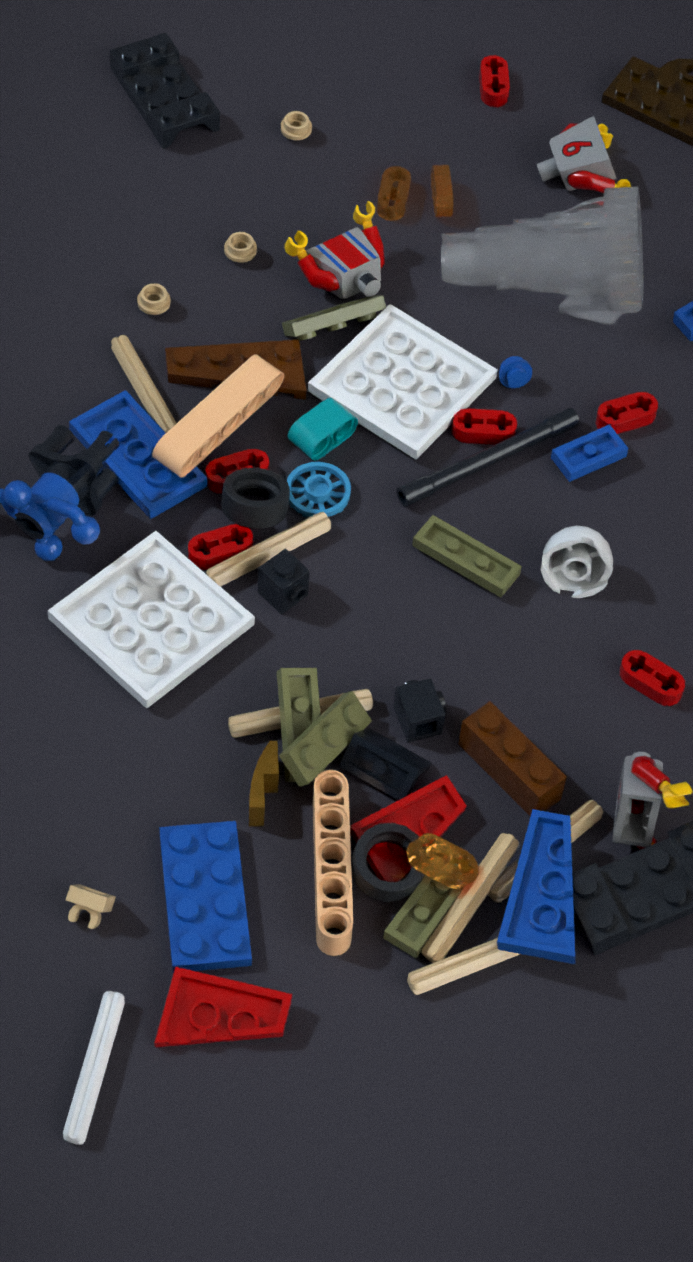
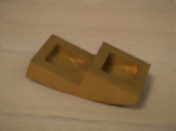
(264, 781)

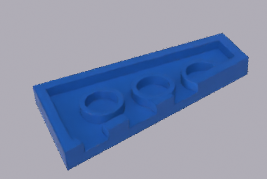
(541, 897)

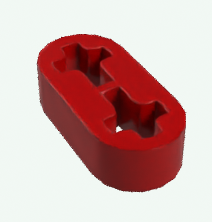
(498, 81)
(625, 410)
(483, 426)
(231, 463)
(219, 545)
(652, 677)

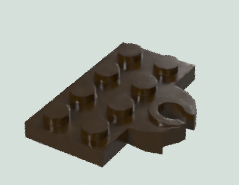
(656, 96)

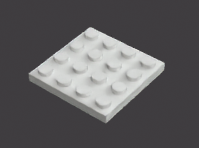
(403, 380)
(151, 618)

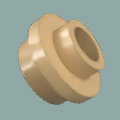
(296, 126)
(240, 247)
(154, 299)

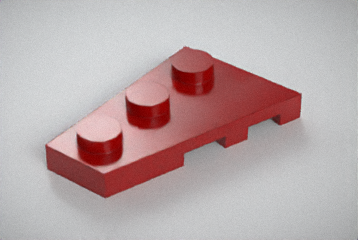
(423, 811)
(219, 1010)

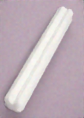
(93, 1068)

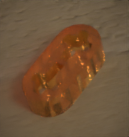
(442, 190)
(388, 192)
(442, 861)

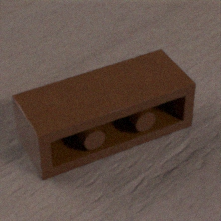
(511, 759)

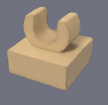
(91, 900)

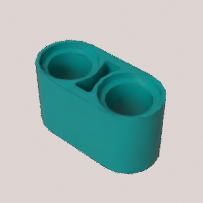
(322, 429)

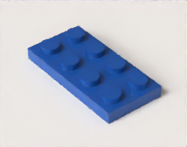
(138, 473)
(205, 896)

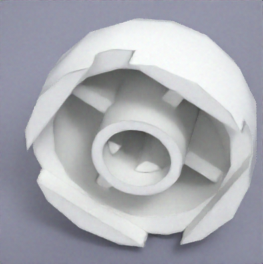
(577, 561)

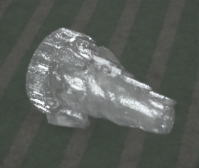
(579, 252)

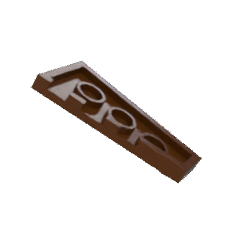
(215, 363)

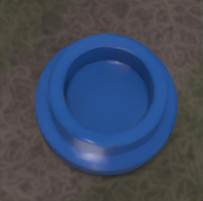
(515, 372)

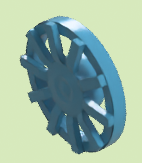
(318, 489)

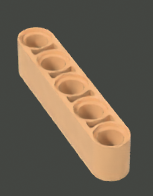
(218, 415)
(332, 877)

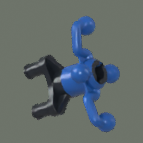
(65, 489)

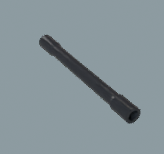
(427, 485)

